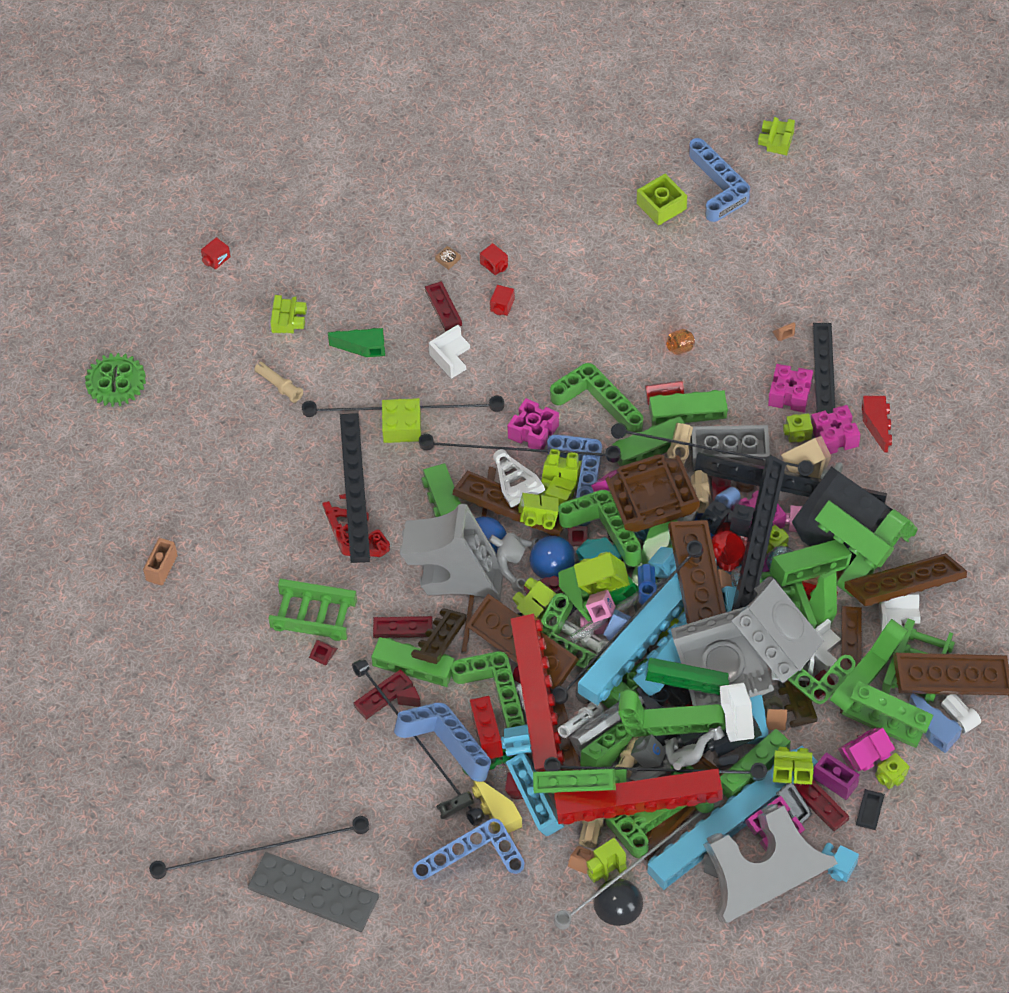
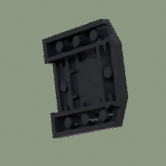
(847, 496)

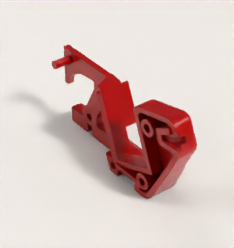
(377, 541)

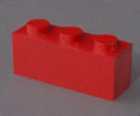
(486, 726)

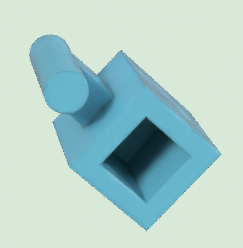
(663, 562)
(516, 740)
(846, 862)

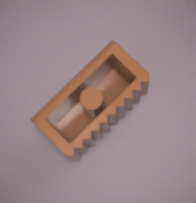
(160, 561)

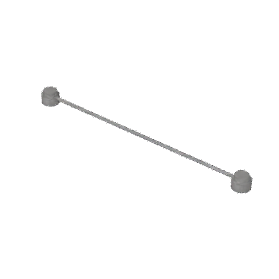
(563, 918)

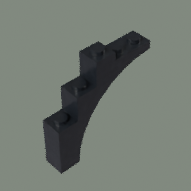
(720, 746)

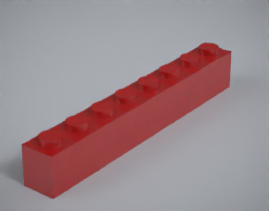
(536, 690)
(640, 796)

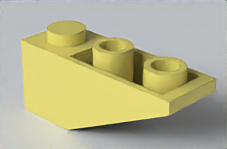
(497, 807)

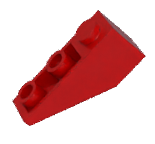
(875, 418)

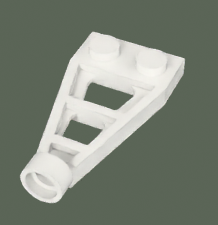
(513, 494)

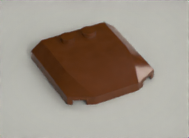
(652, 492)

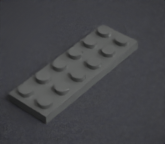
(313, 892)

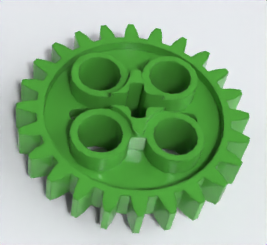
(101, 378)

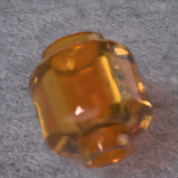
(680, 341)

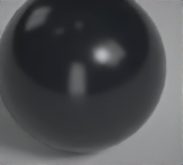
(618, 903)

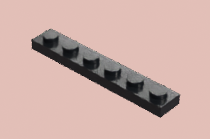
(823, 367)

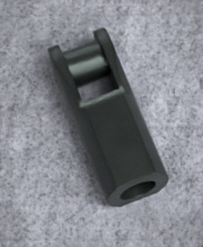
(457, 803)

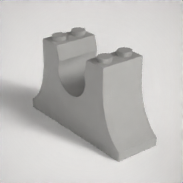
(452, 555)
(784, 865)

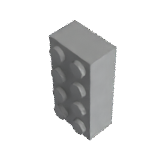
(741, 439)

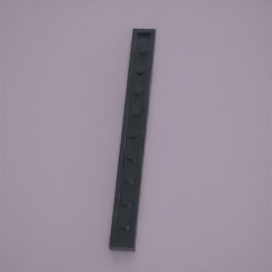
(752, 475)
(354, 488)
(759, 532)

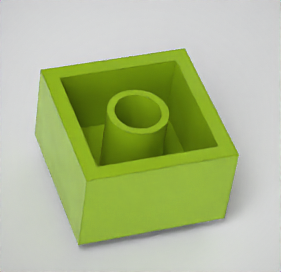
(661, 199)
(401, 420)
(601, 573)

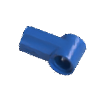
(646, 582)

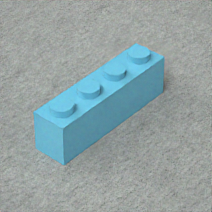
(539, 804)

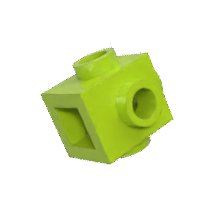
(798, 428)
(777, 538)
(892, 771)

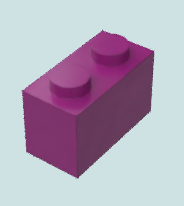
(836, 776)

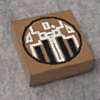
(448, 257)

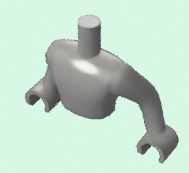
(511, 550)
(691, 753)

